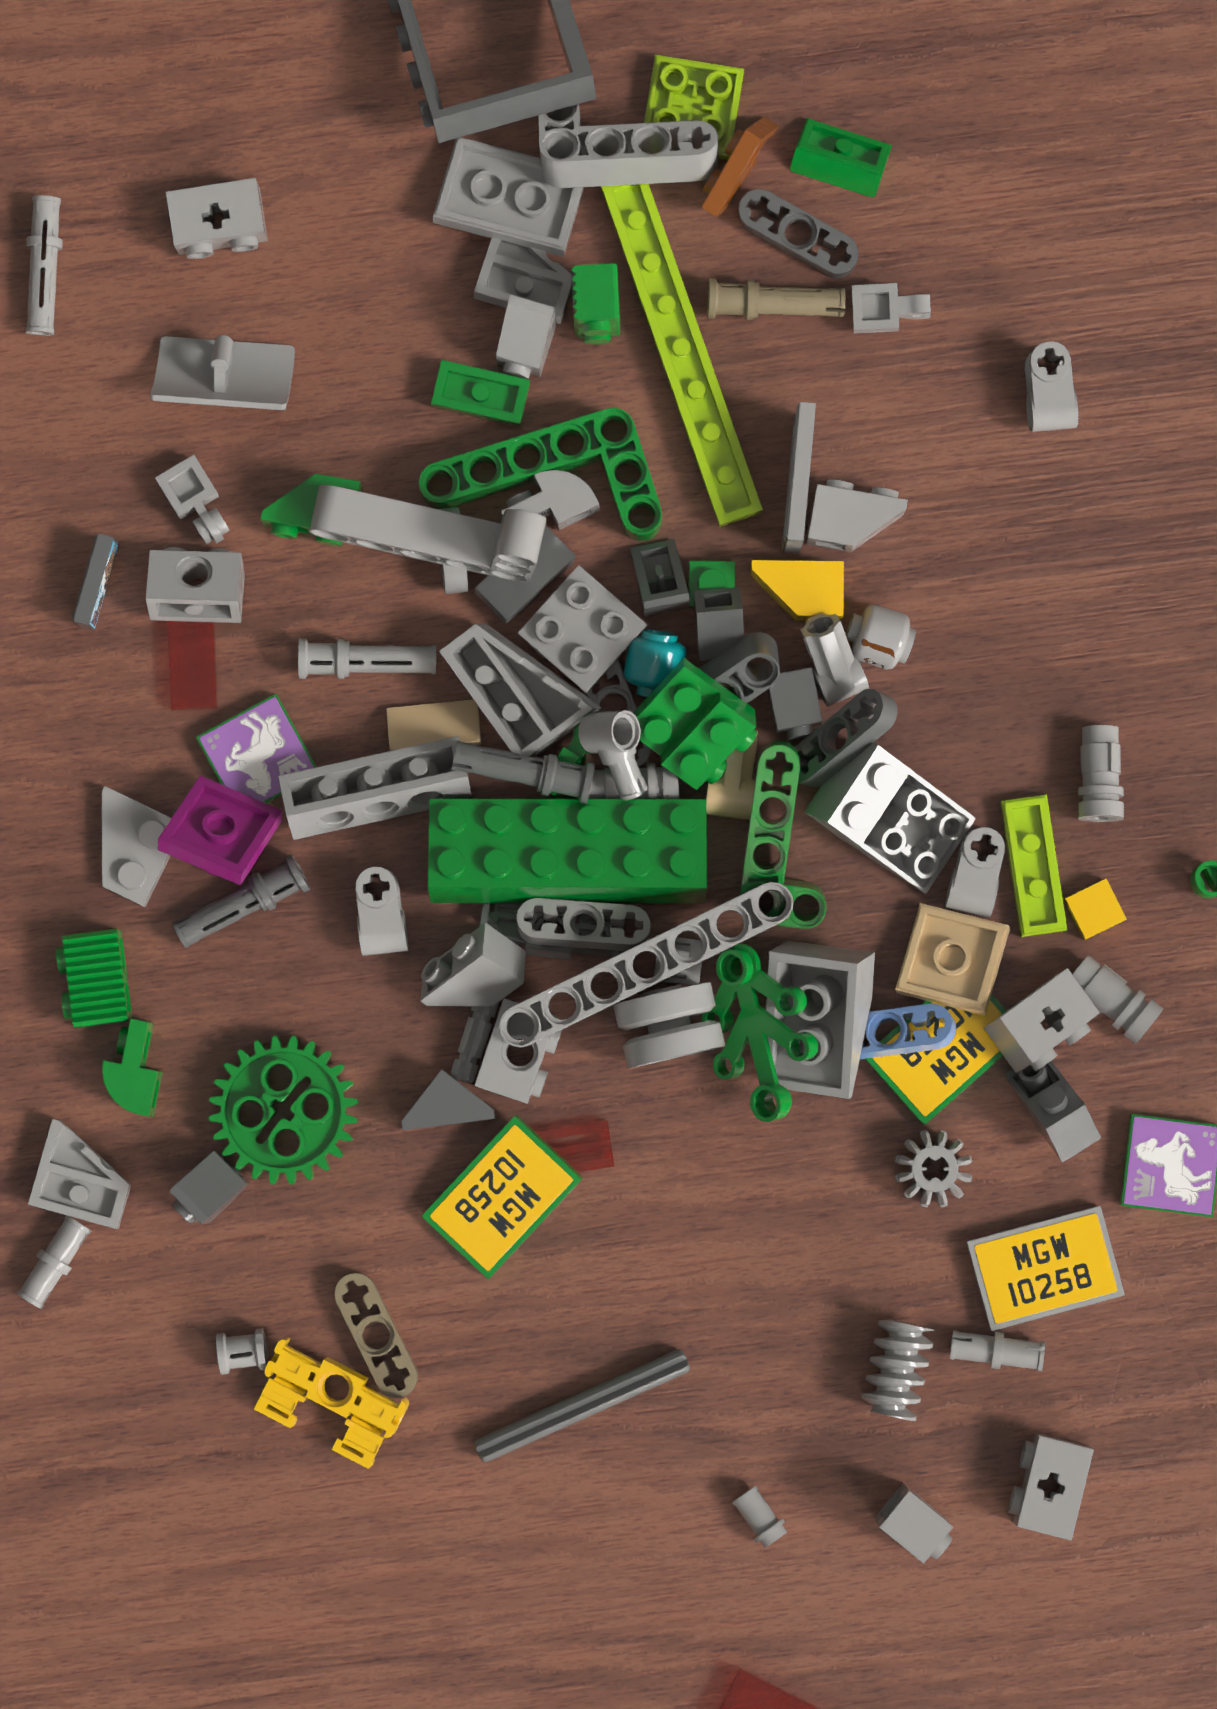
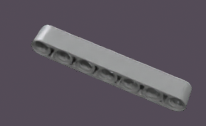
(670, 964)

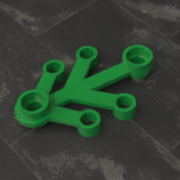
(755, 1025)

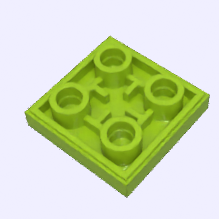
(695, 92)

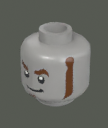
(881, 636)

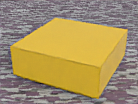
(1095, 909)

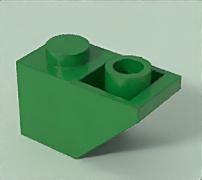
(295, 509)

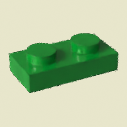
(480, 393)

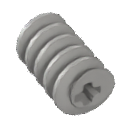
(897, 1369)

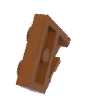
(743, 150)

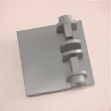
(582, 629)

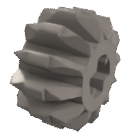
(933, 1153)

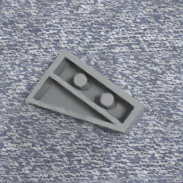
(515, 691)

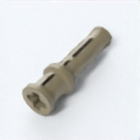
(752, 299)

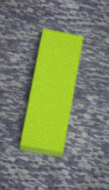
(1033, 866)

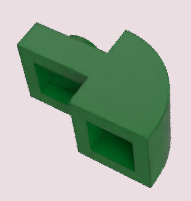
(130, 1082)

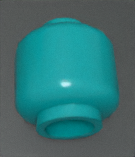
(652, 659)

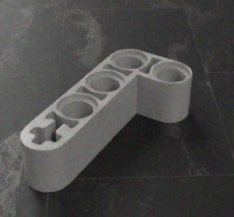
(680, 148)

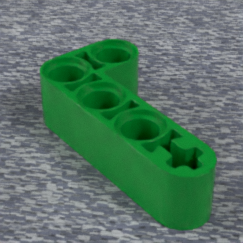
(778, 833)

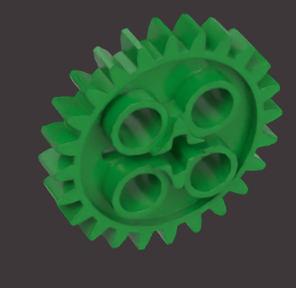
(315, 1136)

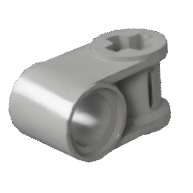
(1052, 397)
(976, 882)
(380, 922)

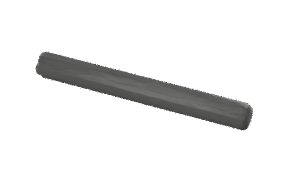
(582, 1405)

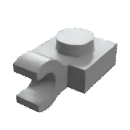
(879, 307)

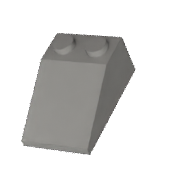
(836, 1013)

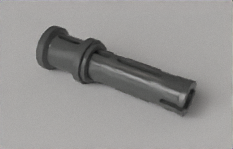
(545, 774)
(261, 892)

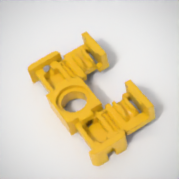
(370, 1409)

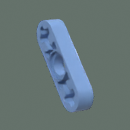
(920, 1017)

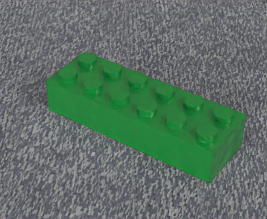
(567, 850)

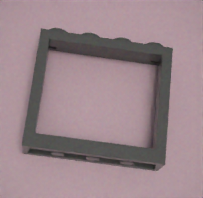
(504, 106)

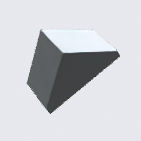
(660, 578)
(446, 1104)

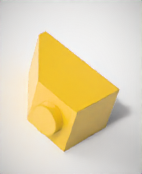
(803, 586)

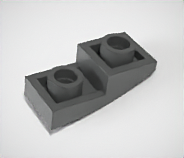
(510, 597)

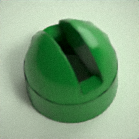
(1209, 871)

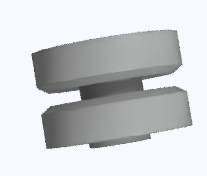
(668, 1024)

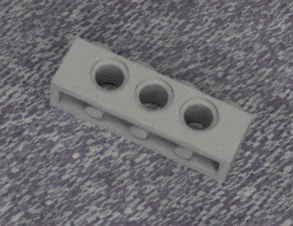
(371, 788)

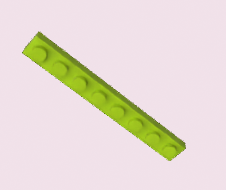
(682, 352)

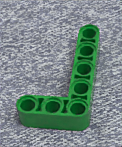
(545, 443)

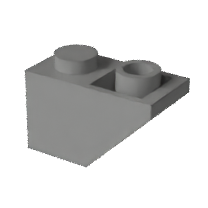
(849, 518)
(474, 971)

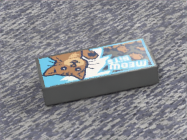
(95, 581)

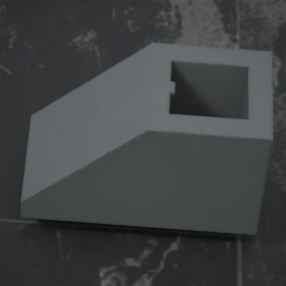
(1054, 1109)
(208, 1189)

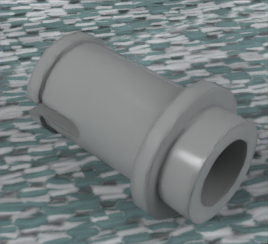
(760, 1517)

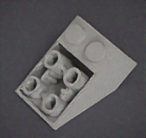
(891, 816)

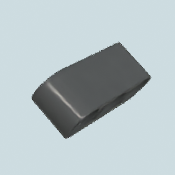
(745, 678)

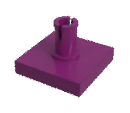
(219, 830)

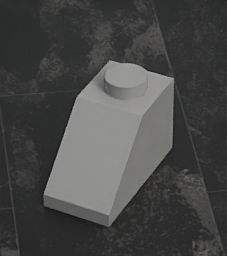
(525, 337)

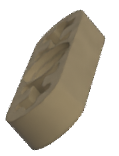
(401, 1361)

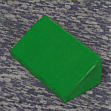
(840, 157)

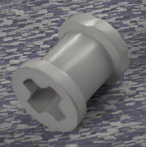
(241, 1351)

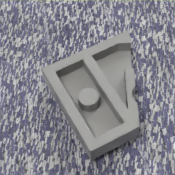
(524, 274)
(130, 846)
(78, 1180)

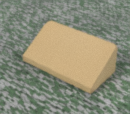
(433, 722)

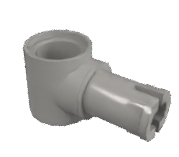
(615, 740)

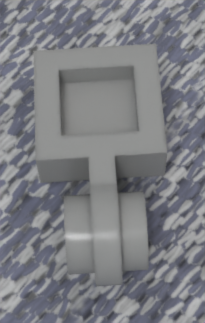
(188, 491)

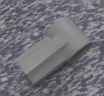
(835, 666)

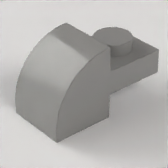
(560, 495)

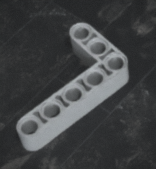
(431, 534)

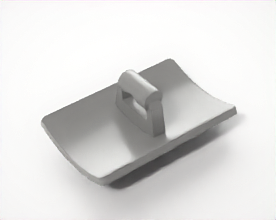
(223, 373)

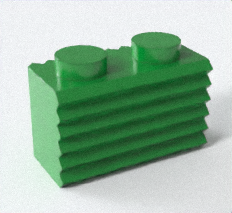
(595, 302)
(95, 978)

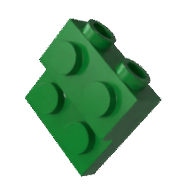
(695, 724)

